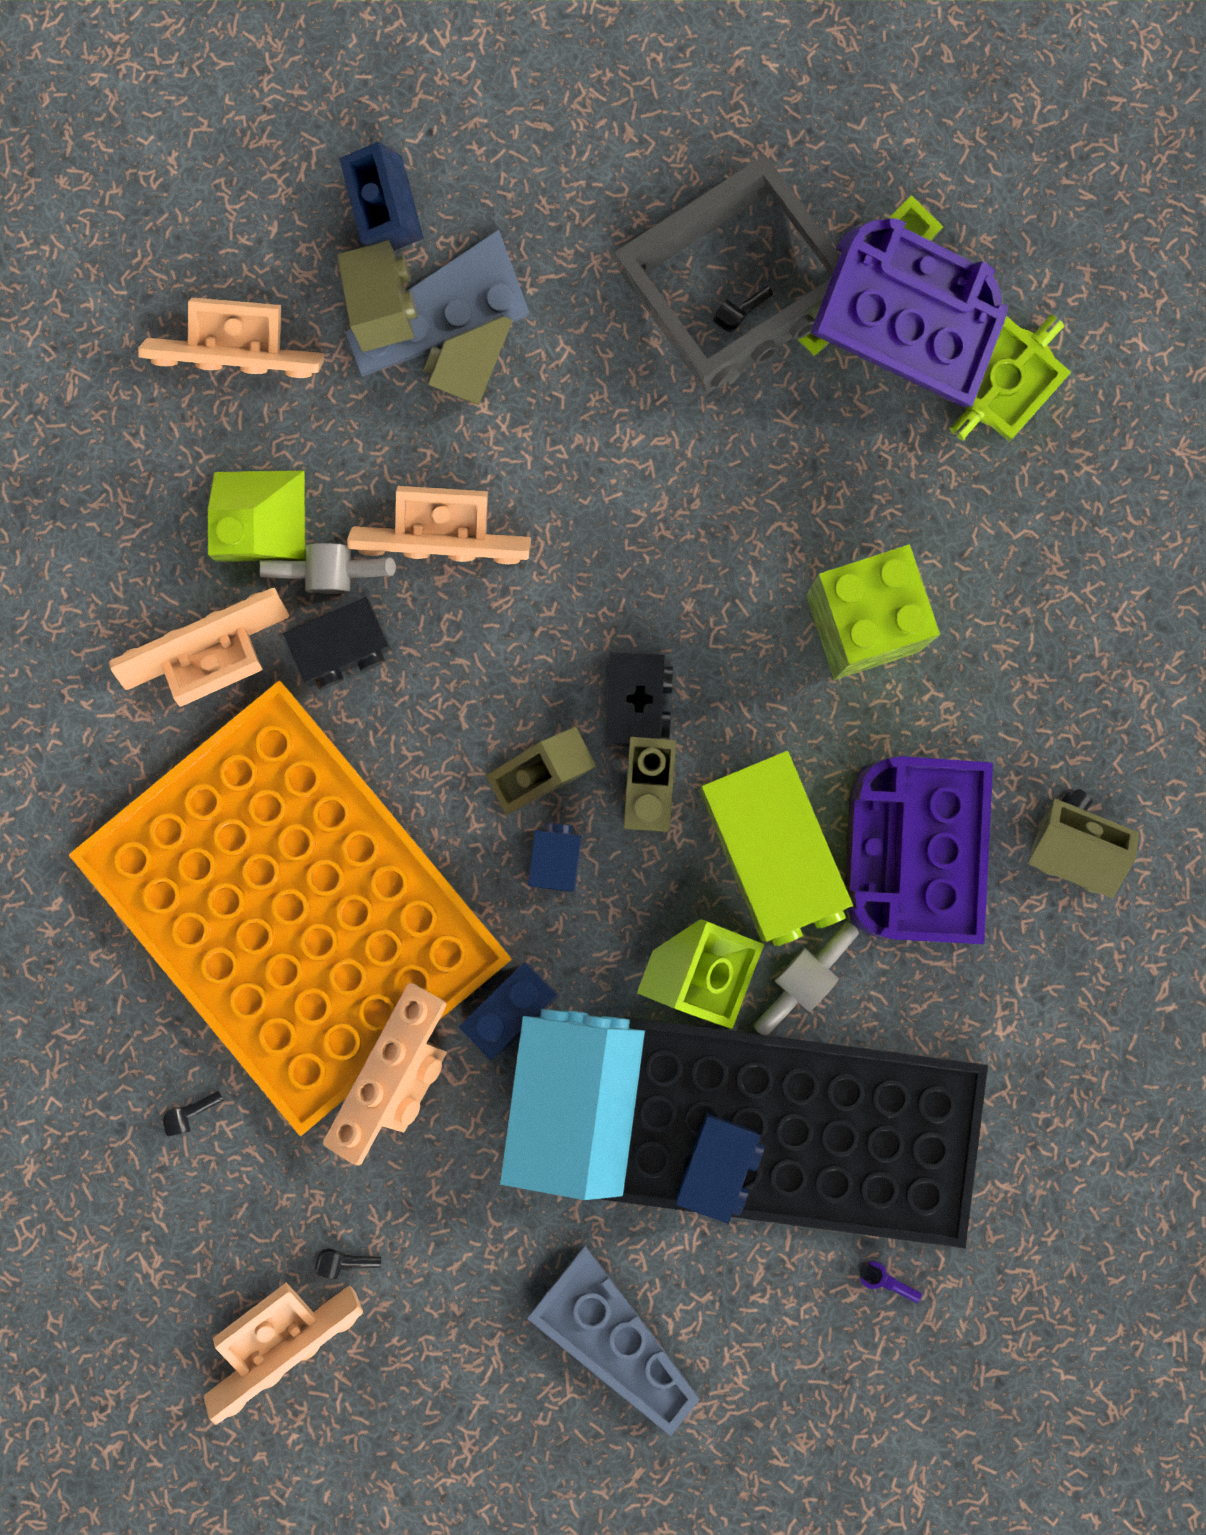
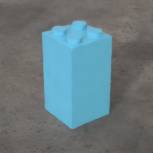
(572, 1105)

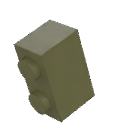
(377, 296)
(1083, 848)

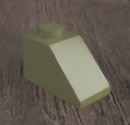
(467, 359)
(541, 770)

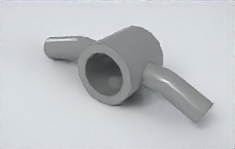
(327, 568)
(806, 979)

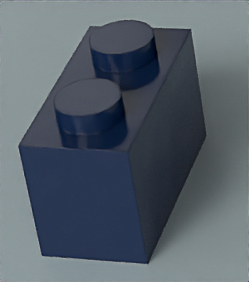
(381, 196)
(555, 858)
(500, 1016)
(719, 1168)

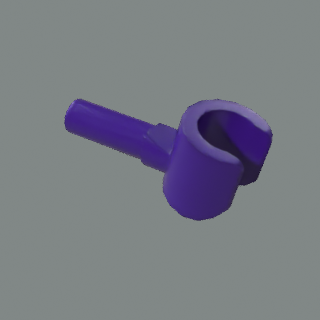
(891, 1283)

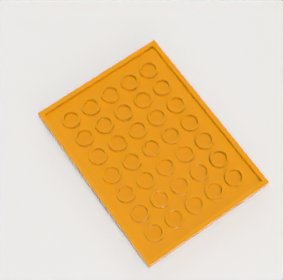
(286, 903)

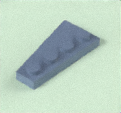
(452, 300)
(606, 1335)

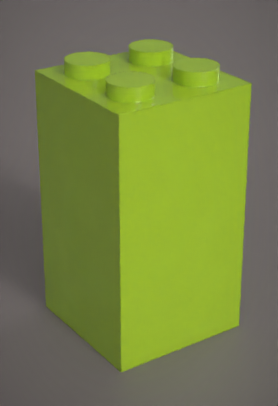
(872, 612)
(776, 849)

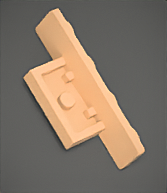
(232, 336)
(441, 524)
(205, 652)
(392, 1078)
(272, 1341)

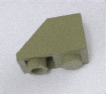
(649, 784)

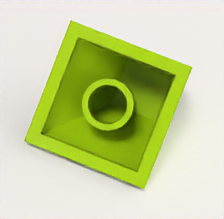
(257, 516)
(702, 972)

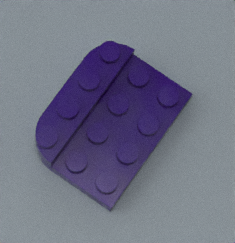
(913, 309)
(920, 849)

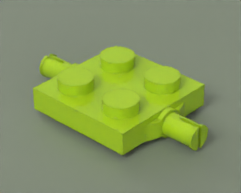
(1016, 380)

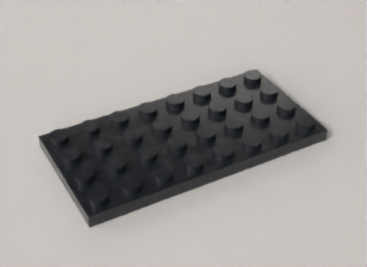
(846, 1130)

